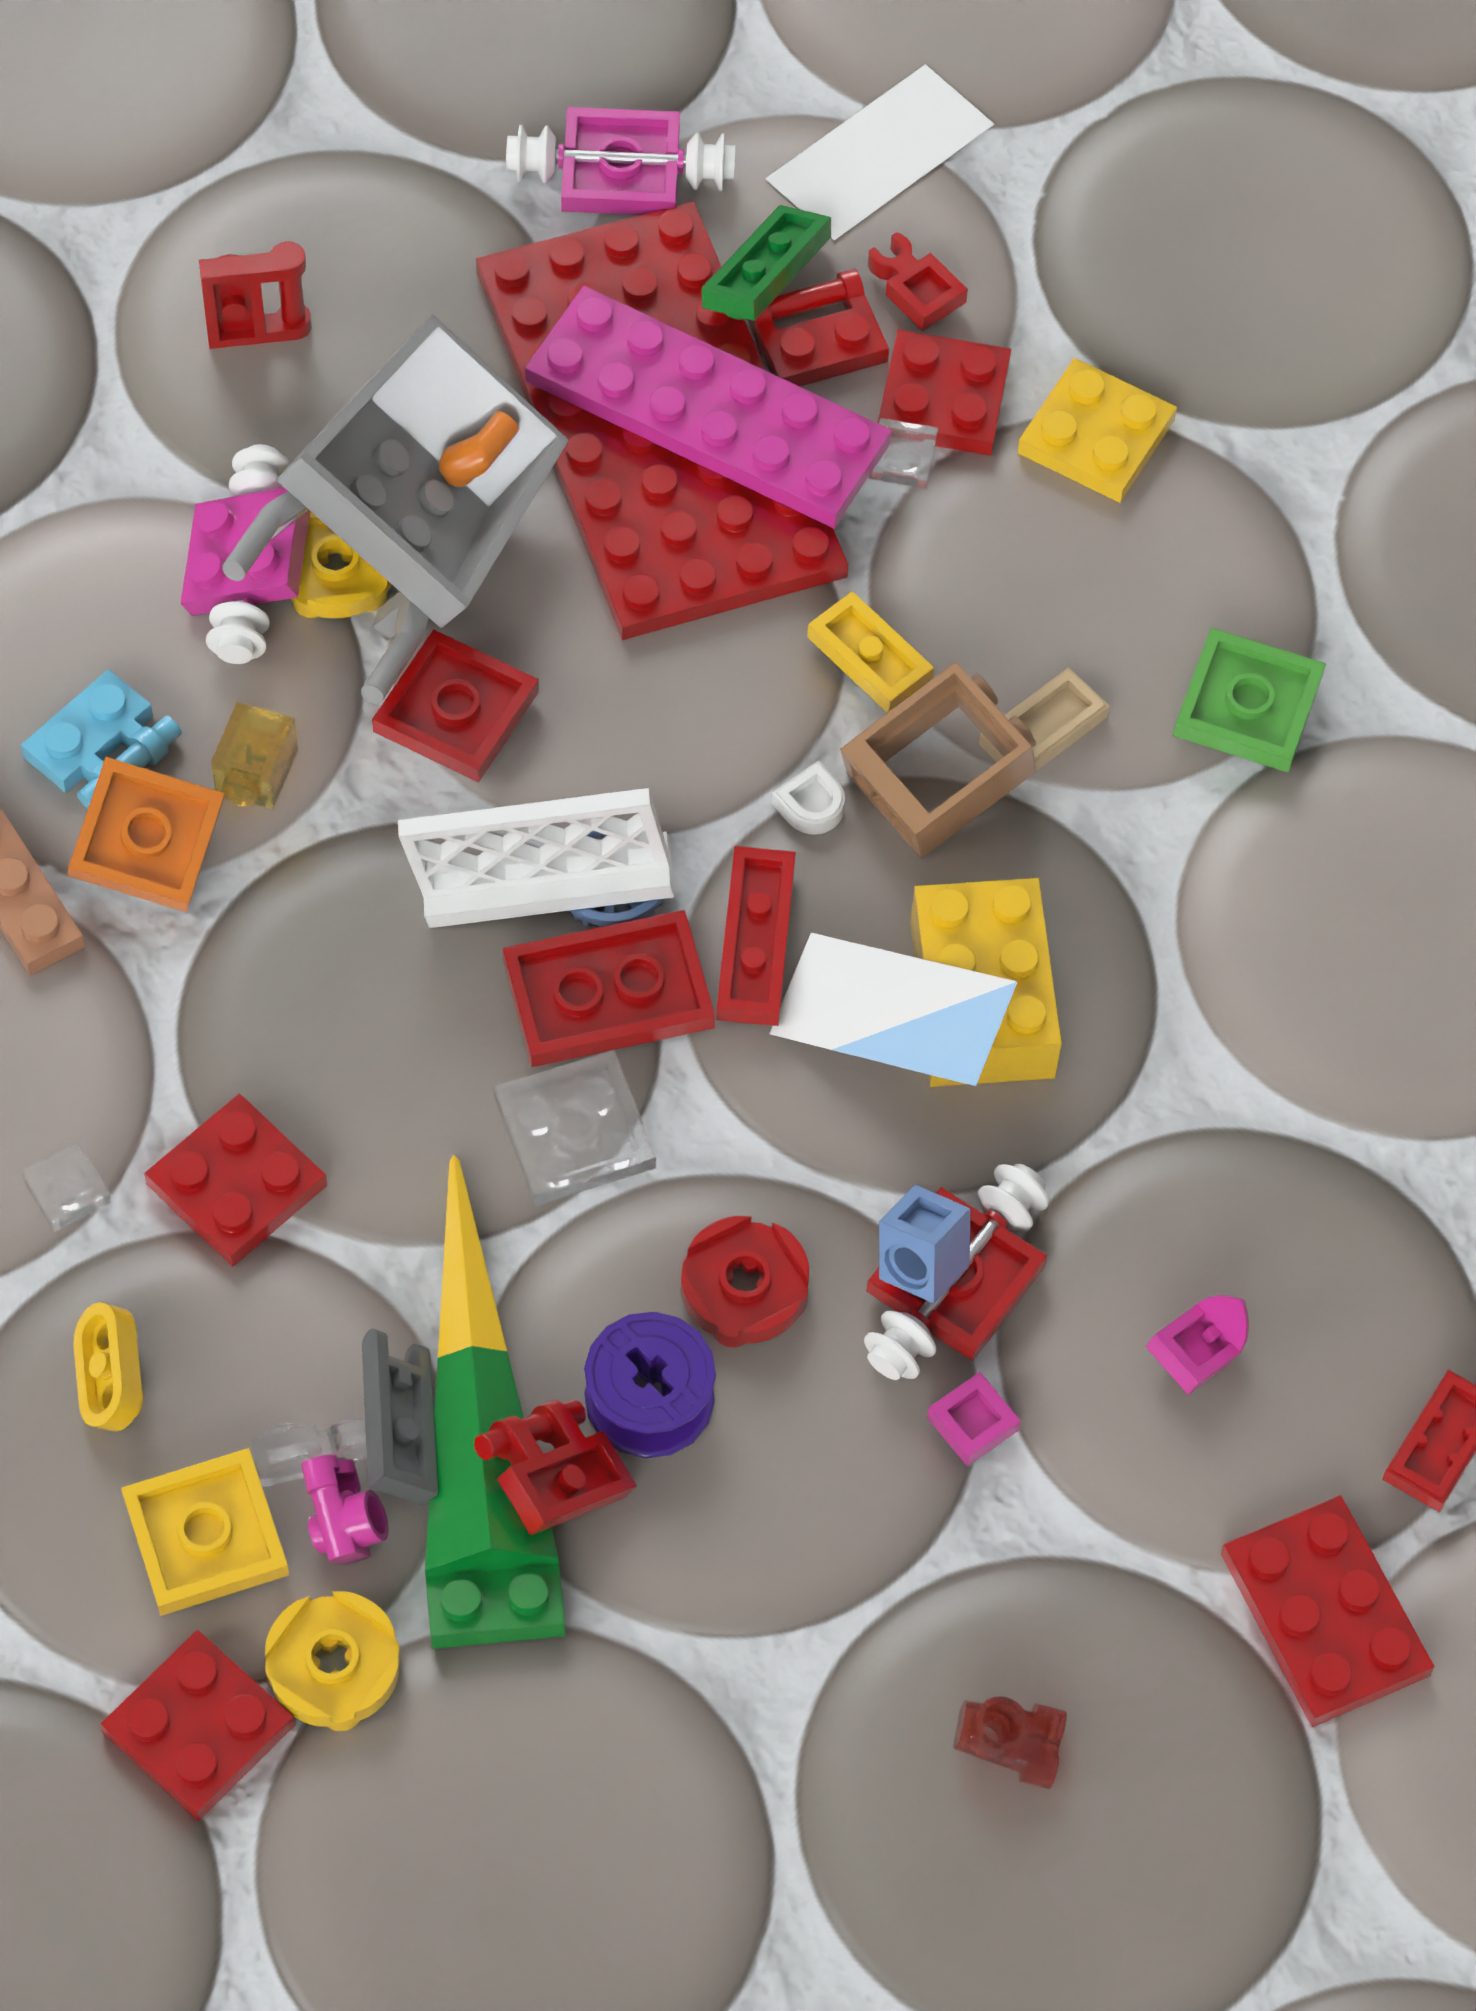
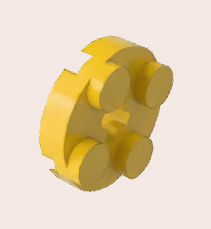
(341, 591)
(337, 1697)

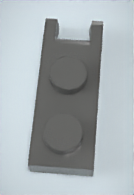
(399, 1420)

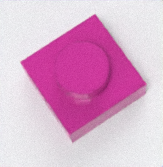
(973, 1419)

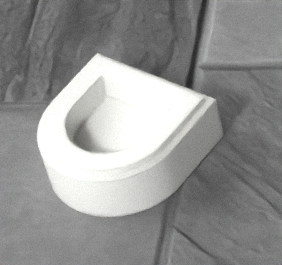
(811, 800)

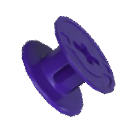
(659, 1351)

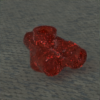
(1026, 1738)

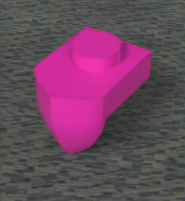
(1202, 1340)

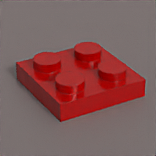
(947, 387)
(455, 705)
(235, 1179)
(197, 1725)

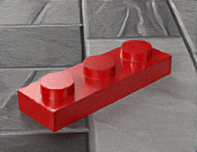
(755, 936)

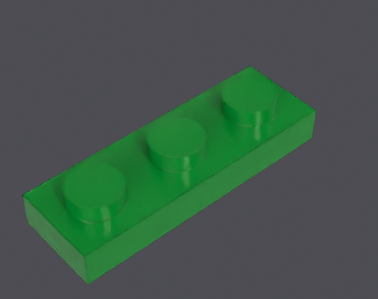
(766, 263)

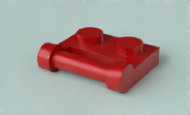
(236, 303)
(825, 344)

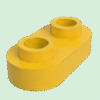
(107, 1367)

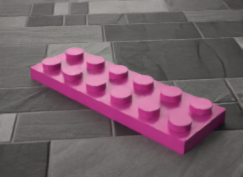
(708, 406)

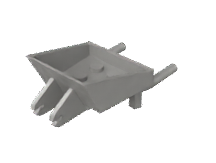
(382, 491)

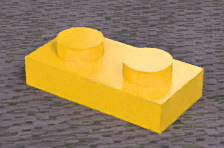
(870, 651)

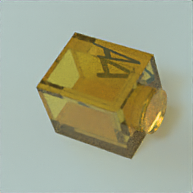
(254, 756)

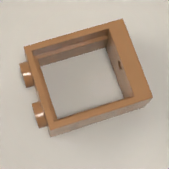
(952, 688)

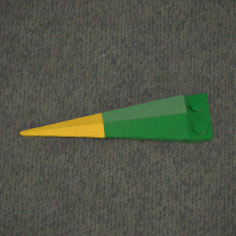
(481, 1563)

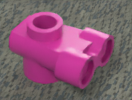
(344, 1518)

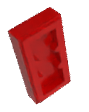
(1437, 1444)

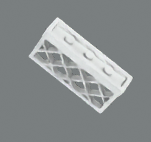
(527, 880)

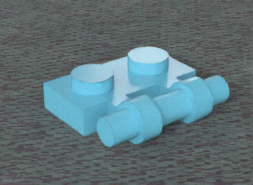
(92, 728)

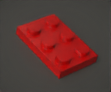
(608, 988)
(1327, 1610)

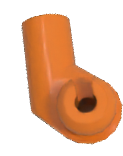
(476, 454)

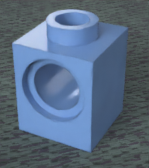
(924, 1243)

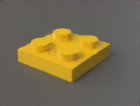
(1097, 430)
(205, 1531)

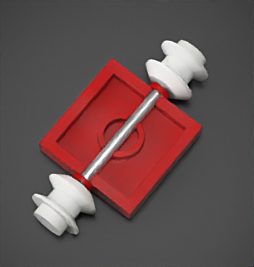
(982, 1297)

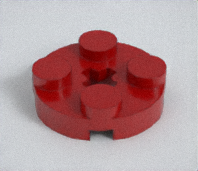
(739, 1315)

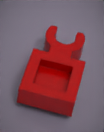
(917, 287)

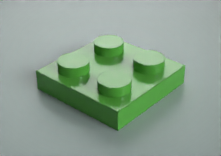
(1249, 699)

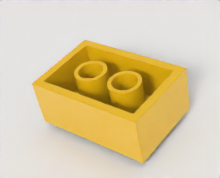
(1003, 934)

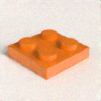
(145, 834)

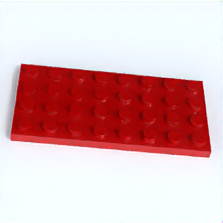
(656, 526)

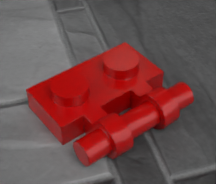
(562, 1482)

